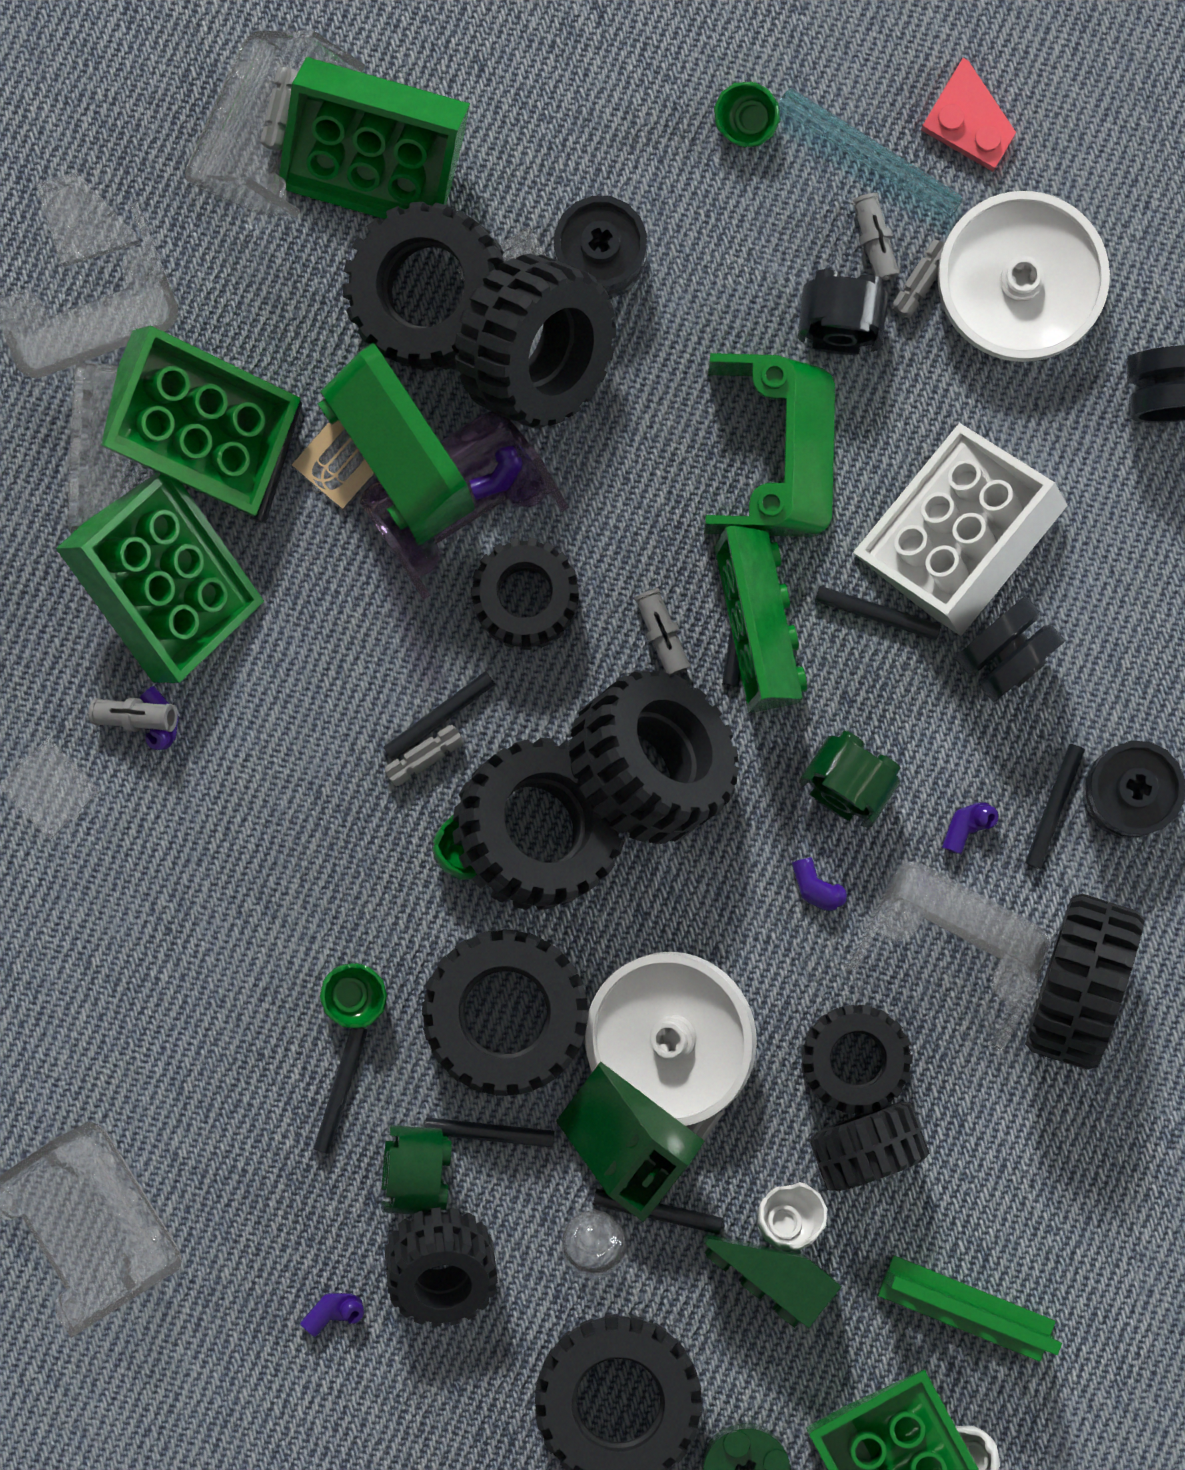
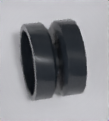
(606, 223)
(1163, 383)
(1010, 650)
(1159, 786)

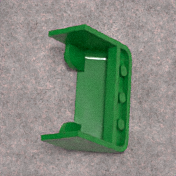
(397, 445)
(805, 498)

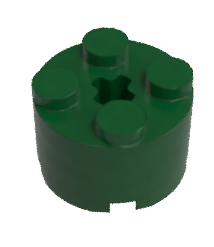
(851, 778)
(415, 1169)
(744, 1443)

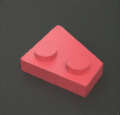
(970, 119)

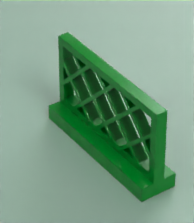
(968, 1309)

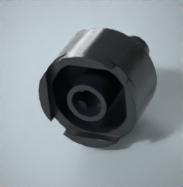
(843, 312)

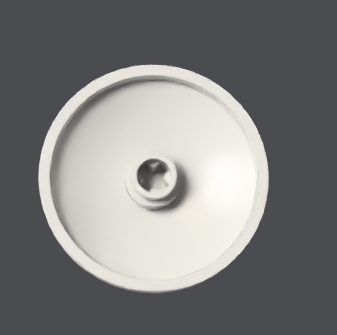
(1023, 276)
(674, 1033)

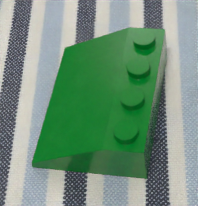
(369, 140)
(197, 418)
(161, 577)
(758, 619)
(893, 1430)

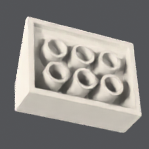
(961, 528)

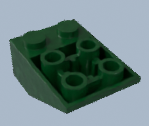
(627, 1141)
(785, 1276)

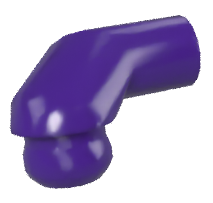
(502, 477)
(156, 738)
(967, 821)
(815, 890)
(333, 1307)

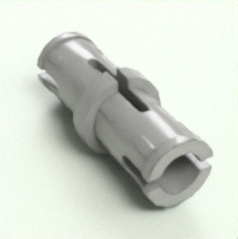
(875, 236)
(652, 604)
(133, 714)

